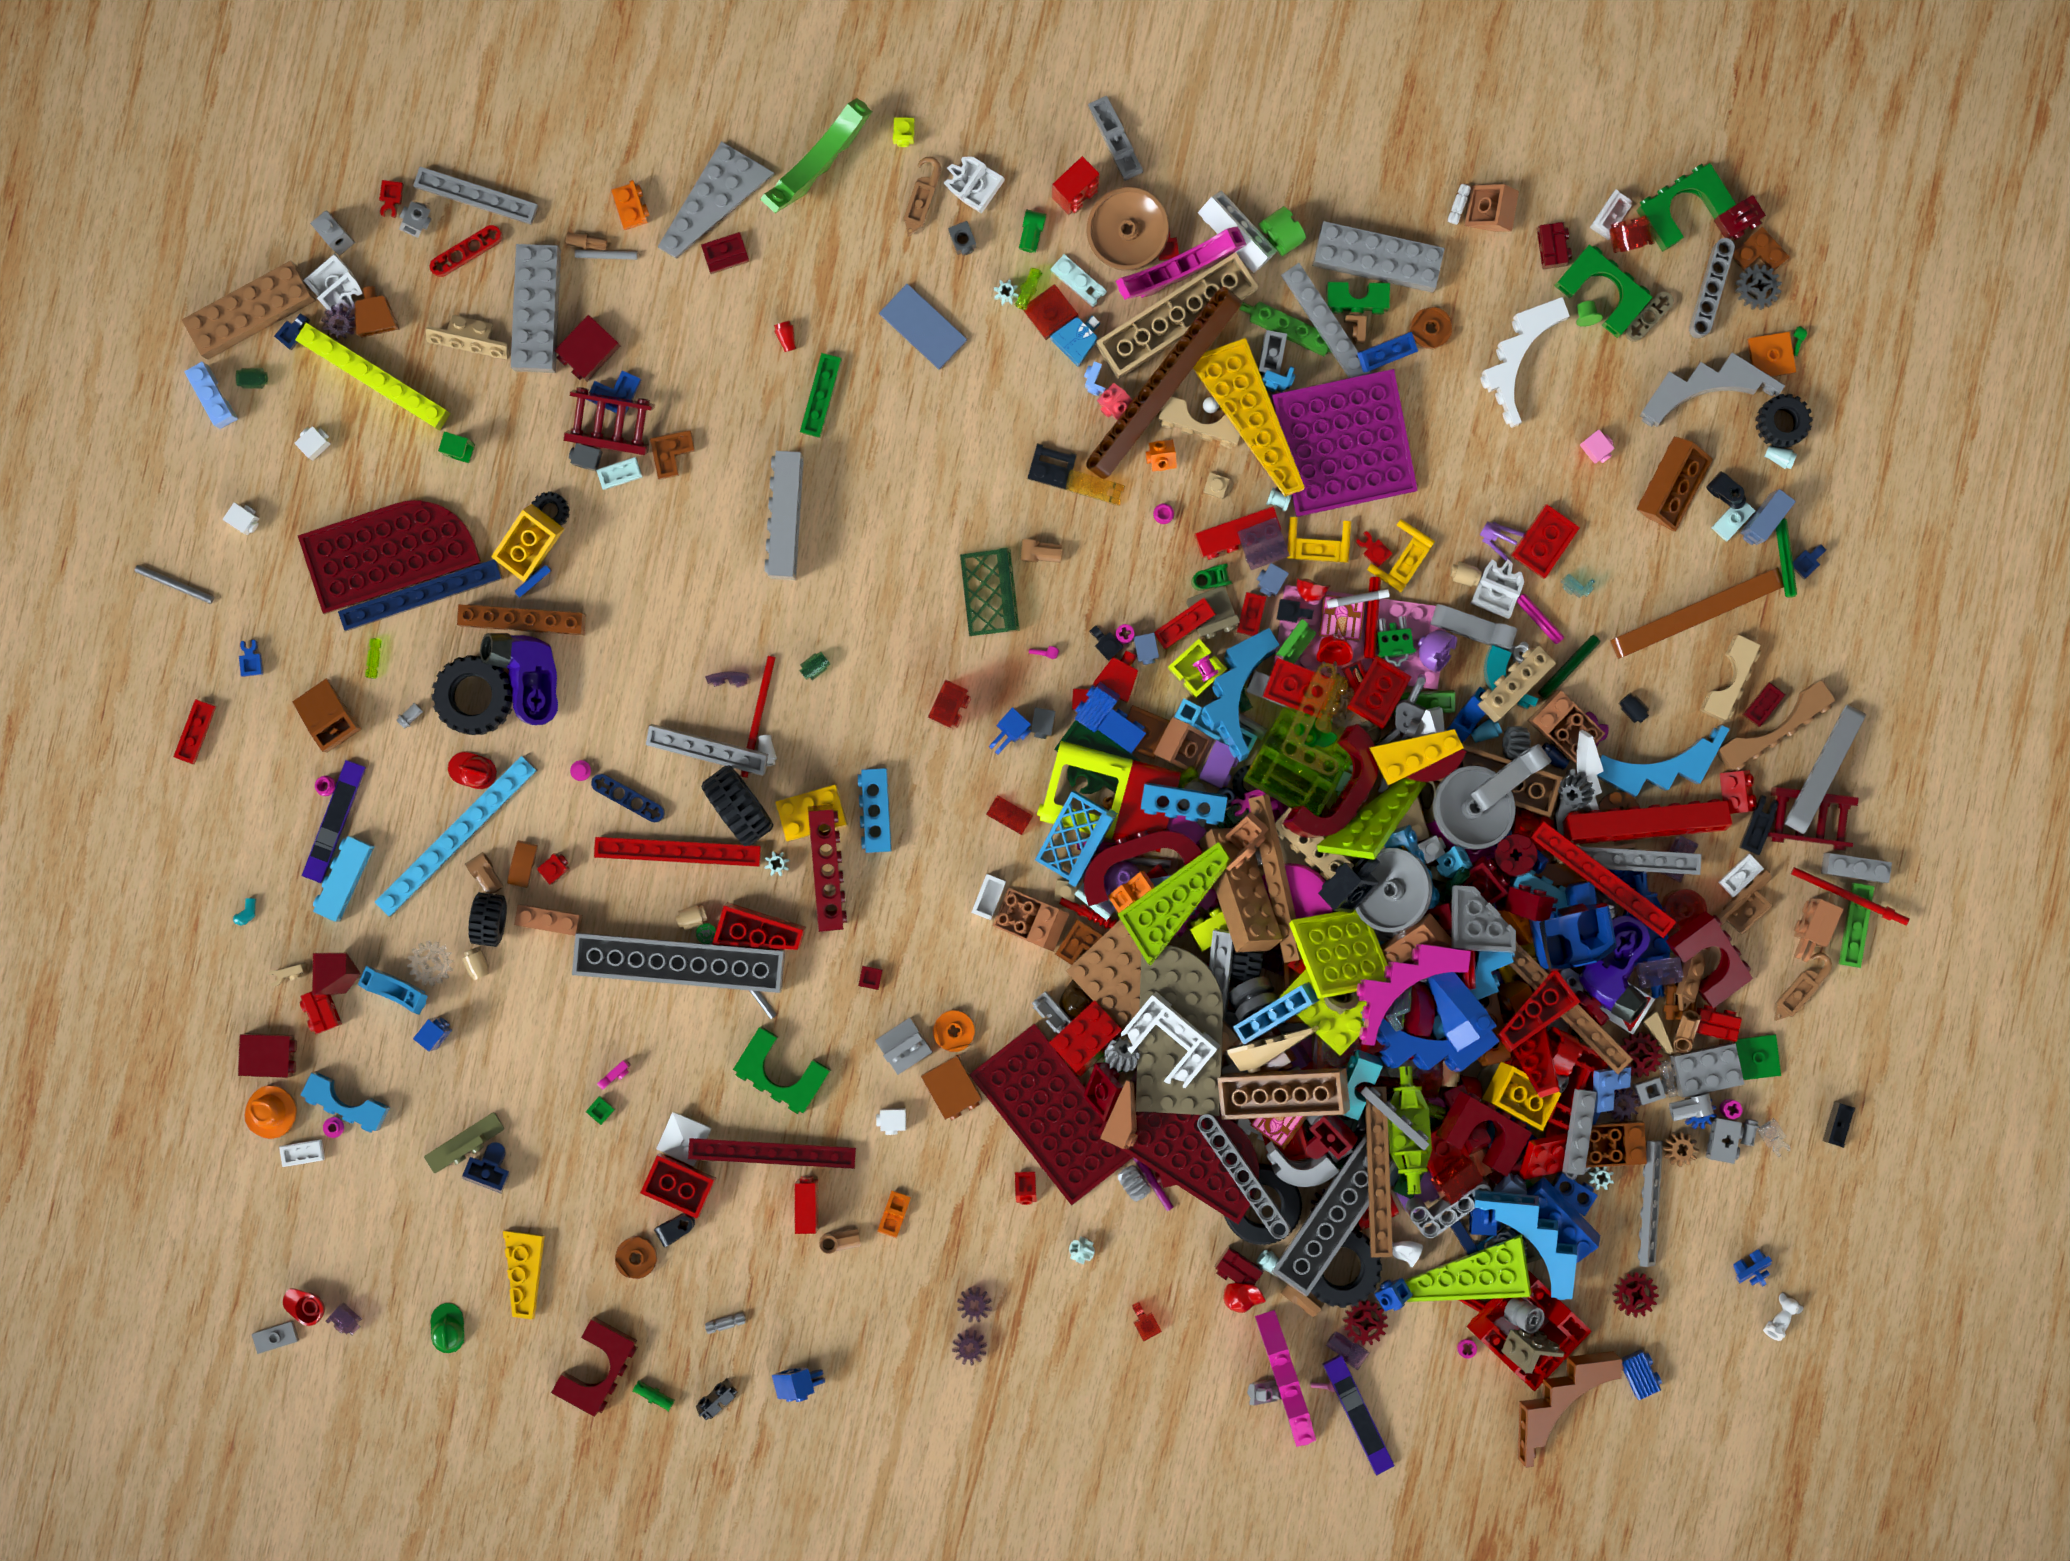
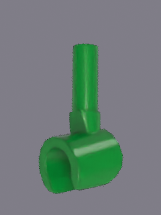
(1801, 334)

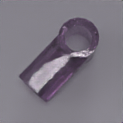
(1351, 1352)

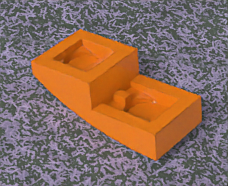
(1131, 891)
(894, 1214)

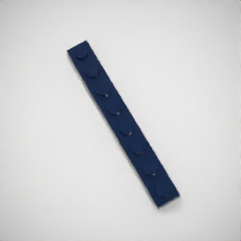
(420, 595)

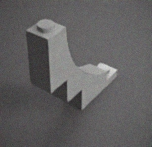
(1734, 376)

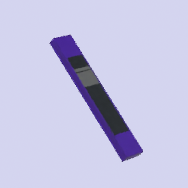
(333, 821)
(1358, 1414)

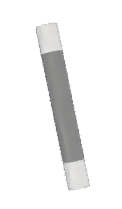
(1358, 598)

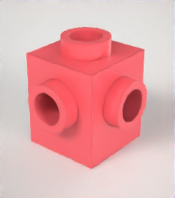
(1114, 401)

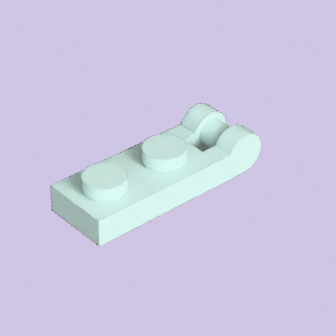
(1077, 280)

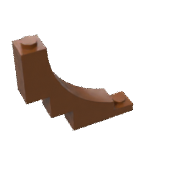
(1541, 1414)

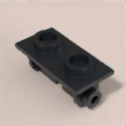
(708, 1405)

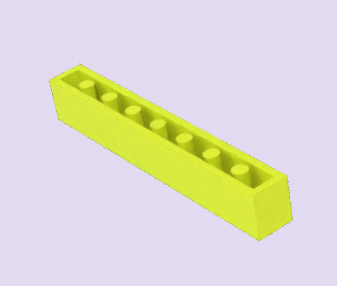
(372, 376)

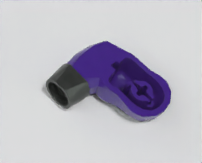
(530, 674)
(1609, 976)

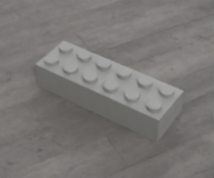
(1378, 257)
(535, 308)
(785, 515)

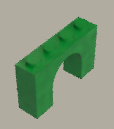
(1702, 183)
(1631, 295)
(752, 1067)

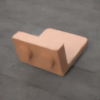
(1245, 837)

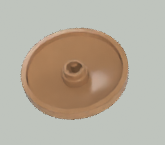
(1127, 229)

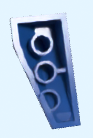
(1460, 1011)

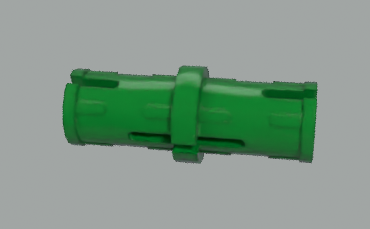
(653, 1395)

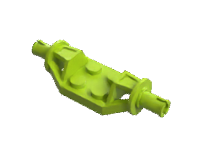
(1416, 1110)

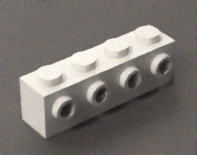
(1223, 214)

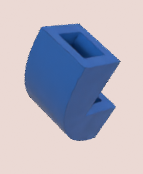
(1468, 716)

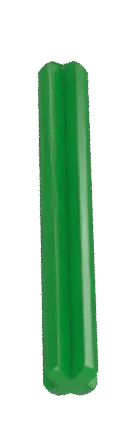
(1786, 559)

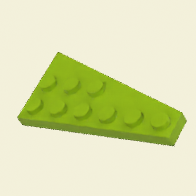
(1374, 823)
(1165, 908)
(1486, 1274)

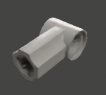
(1696, 1106)

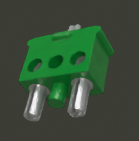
(1395, 648)

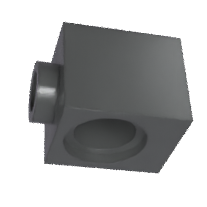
(959, 230)
(585, 457)
(1042, 722)

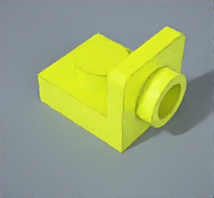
(903, 131)

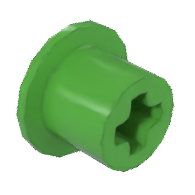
(1588, 314)

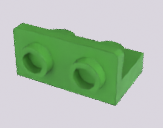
(1296, 642)

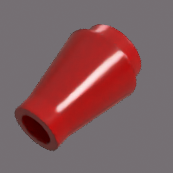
(785, 335)

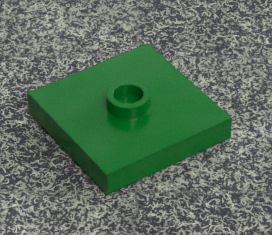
(1758, 1057)

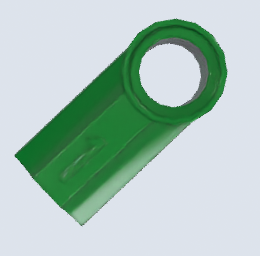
(1033, 226)

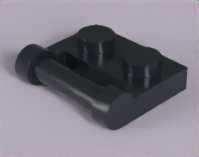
(1049, 473)

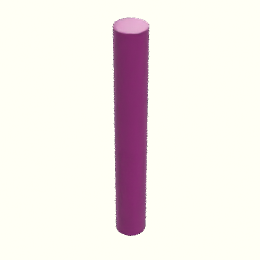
(1155, 1186)

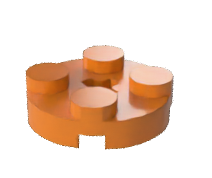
(963, 1038)

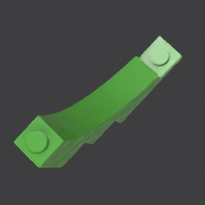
(820, 158)

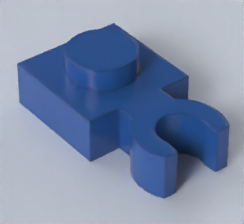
(250, 662)

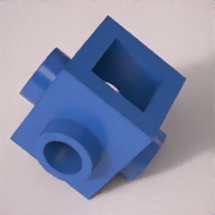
(1393, 1294)

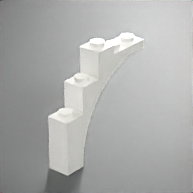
(1529, 326)

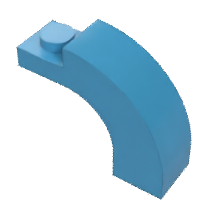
(394, 989)

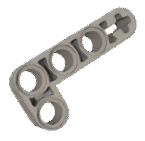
(1473, 627)
(1510, 776)
(1434, 1213)

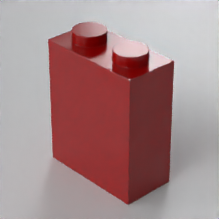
(806, 1205)

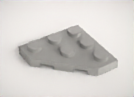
(1478, 924)

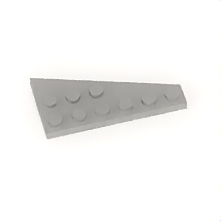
(718, 191)

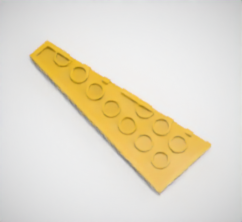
(1240, 392)

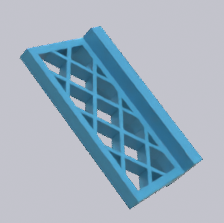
(1091, 846)

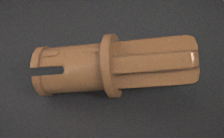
(586, 241)

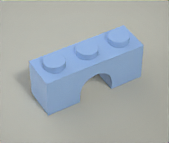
(206, 388)

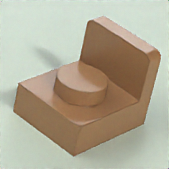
(1359, 330)

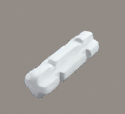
(1459, 204)

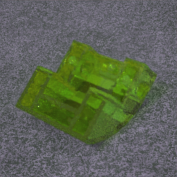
(1288, 779)

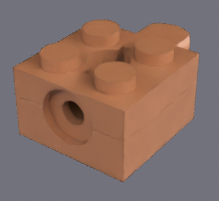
(1815, 926)

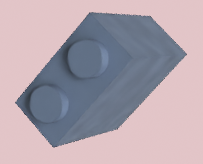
(1767, 517)

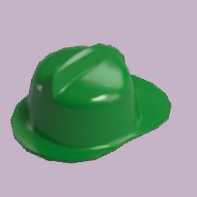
(447, 1328)

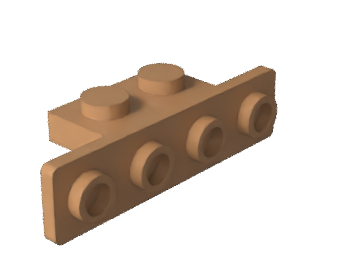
(1748, 906)

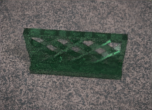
(1007, 586)

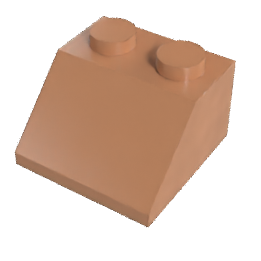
(1492, 207)
(1183, 745)

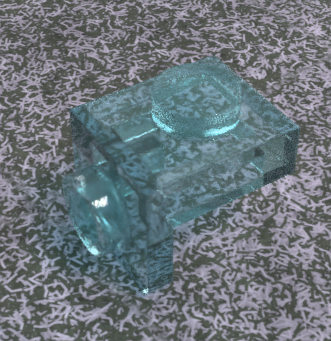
(1572, 586)

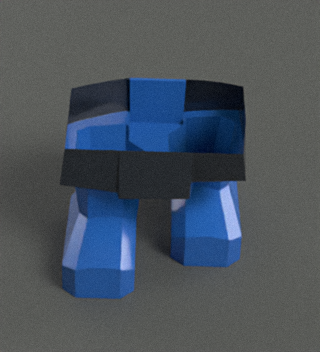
(1576, 933)

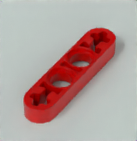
(467, 254)

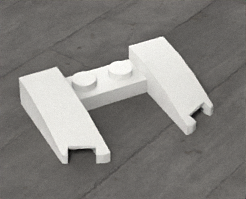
(1159, 1012)

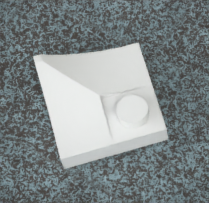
(677, 1134)

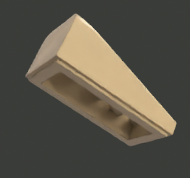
(1655, 1027)

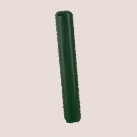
(1572, 663)

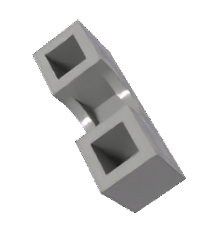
(1856, 867)

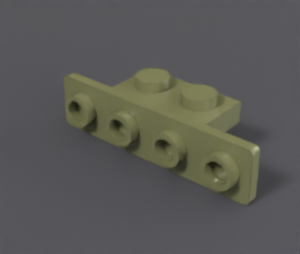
(463, 1143)

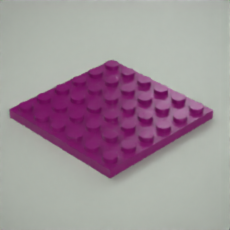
(1347, 441)

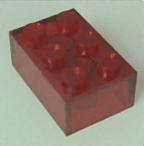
(949, 705)

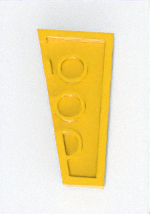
(1411, 755)
(524, 1266)

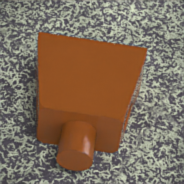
(374, 314)

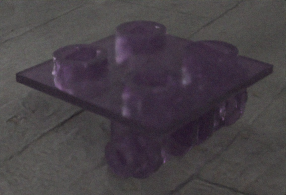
(1263, 543)

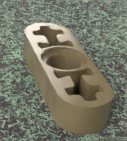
(1642, 332)

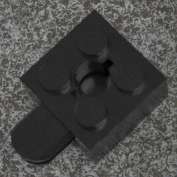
(1350, 885)

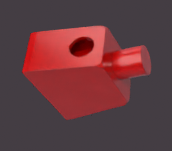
(1119, 675)

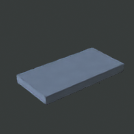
(923, 326)

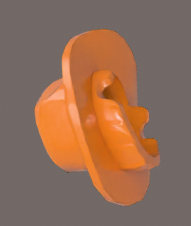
(270, 1112)

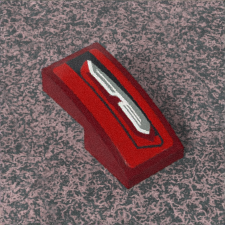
(1354, 674)

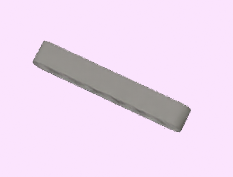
(1825, 769)
(1234, 1170)

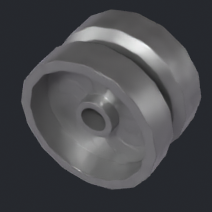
(1252, 997)

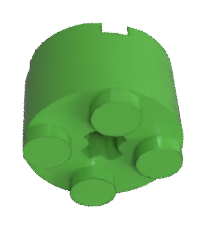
(1283, 231)

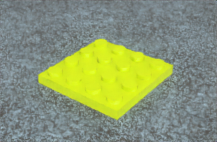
(1338, 952)
(1334, 1029)

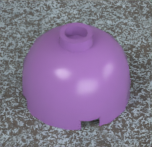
(1435, 649)
(1119, 874)

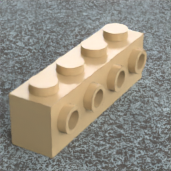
(1516, 683)
(1308, 846)

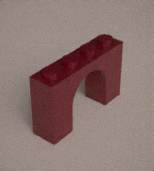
(1731, 972)
(1468, 1113)
(618, 1348)

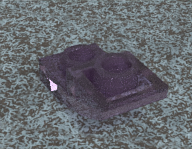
(735, 678)

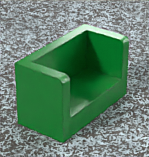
(456, 447)

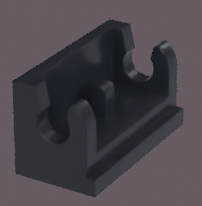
(1838, 1124)

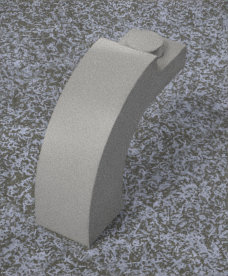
(1301, 1173)

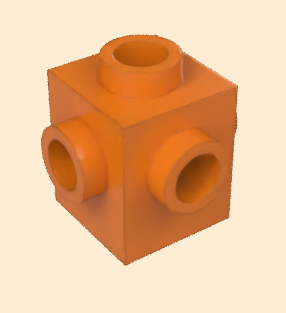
(1161, 455)

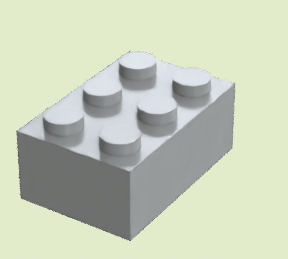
(1707, 1069)

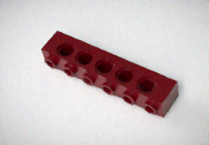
(826, 919)

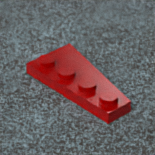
(1538, 1063)

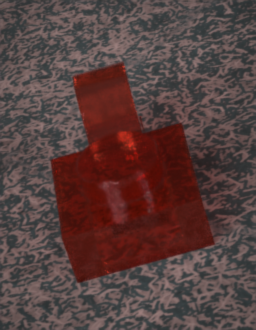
(1146, 1324)

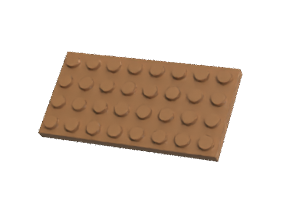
(1112, 978)

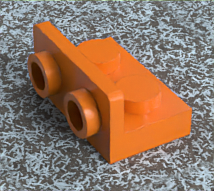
(630, 206)

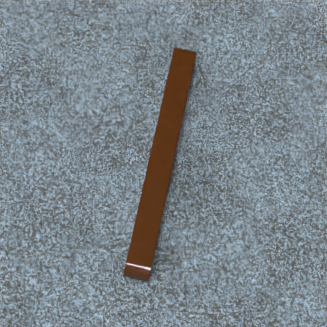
(1163, 383)

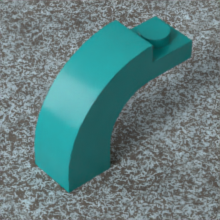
(1495, 666)

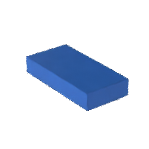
(533, 580)

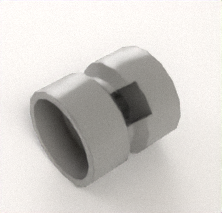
(1524, 1315)

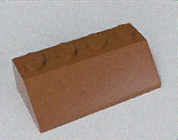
(1674, 483)

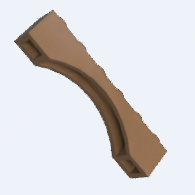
(1809, 702)

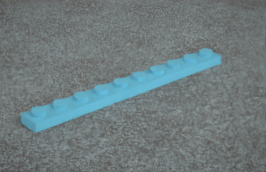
(455, 836)

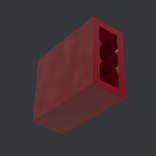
(586, 348)
(267, 1055)

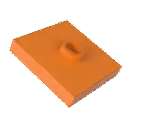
(1772, 354)

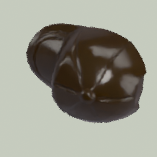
(1074, 1000)

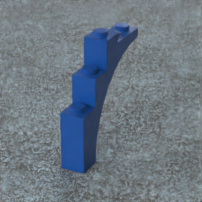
(1427, 1053)

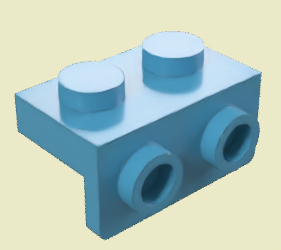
(1277, 382)

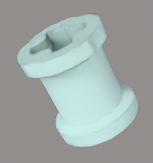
(1277, 498)

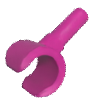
(1051, 653)

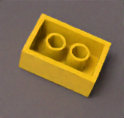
(527, 542)
(794, 811)
(1515, 1095)

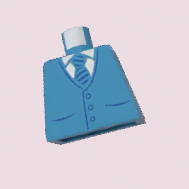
(1076, 339)

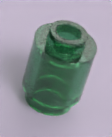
(251, 378)
(814, 666)

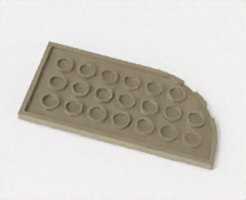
(1198, 998)

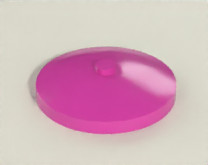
(1304, 890)

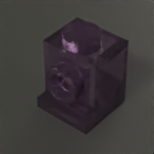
(345, 1320)

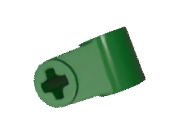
(1213, 578)

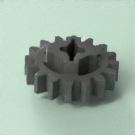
(1759, 295)

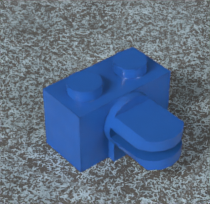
(1014, 727)
(1483, 1222)
(796, 1383)

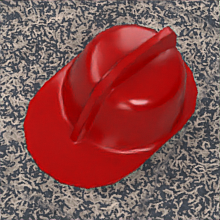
(472, 770)

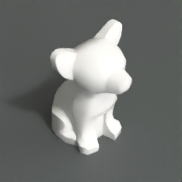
(1407, 1251)
(1778, 1326)

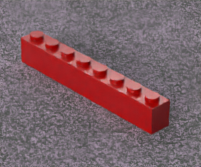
(1647, 822)

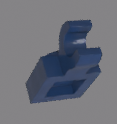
(290, 331)
(1807, 562)

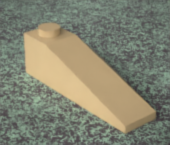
(1262, 1051)

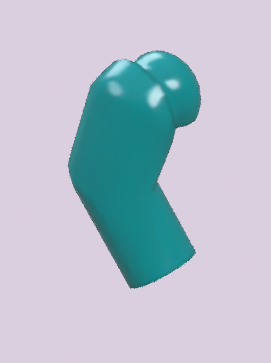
(247, 914)

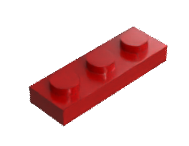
(1185, 623)
(194, 731)

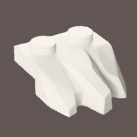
(974, 183)
(333, 283)
(1498, 589)

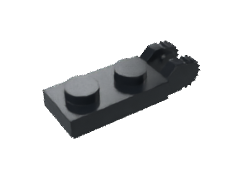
(1758, 827)

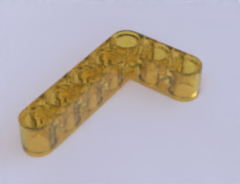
(1307, 722)

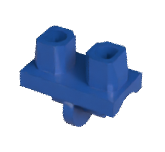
(1760, 1263)

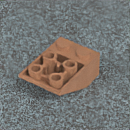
(1561, 721)
(1030, 919)

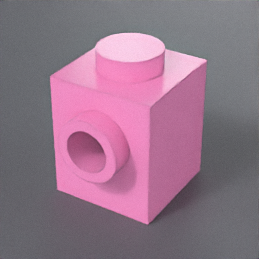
(1598, 447)

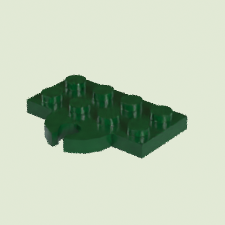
(1082, 736)

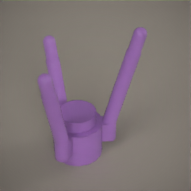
(1492, 531)

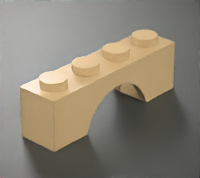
(1175, 414)
(1741, 654)

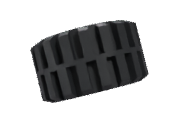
(1795, 409)
(487, 919)
(1246, 965)

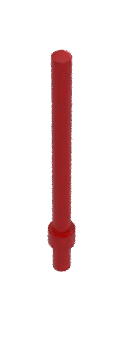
(759, 707)
(1887, 913)

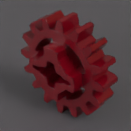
(1639, 1063)
(1638, 1286)
(1364, 1331)

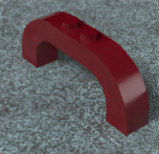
(1365, 770)
(1129, 848)

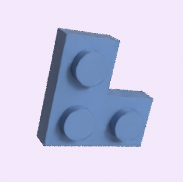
(1605, 1083)

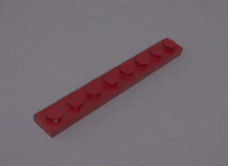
(771, 1153)

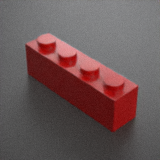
(1225, 536)

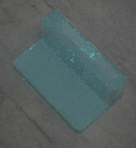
(1399, 1007)

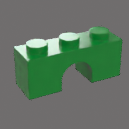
(1340, 300)

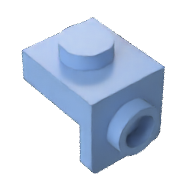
(1092, 374)

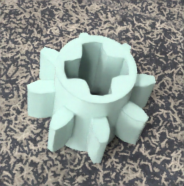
(1007, 286)
(778, 869)
(1603, 1183)
(1081, 1250)

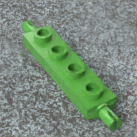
(1296, 330)

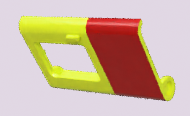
(1128, 795)

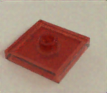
(1050, 311)

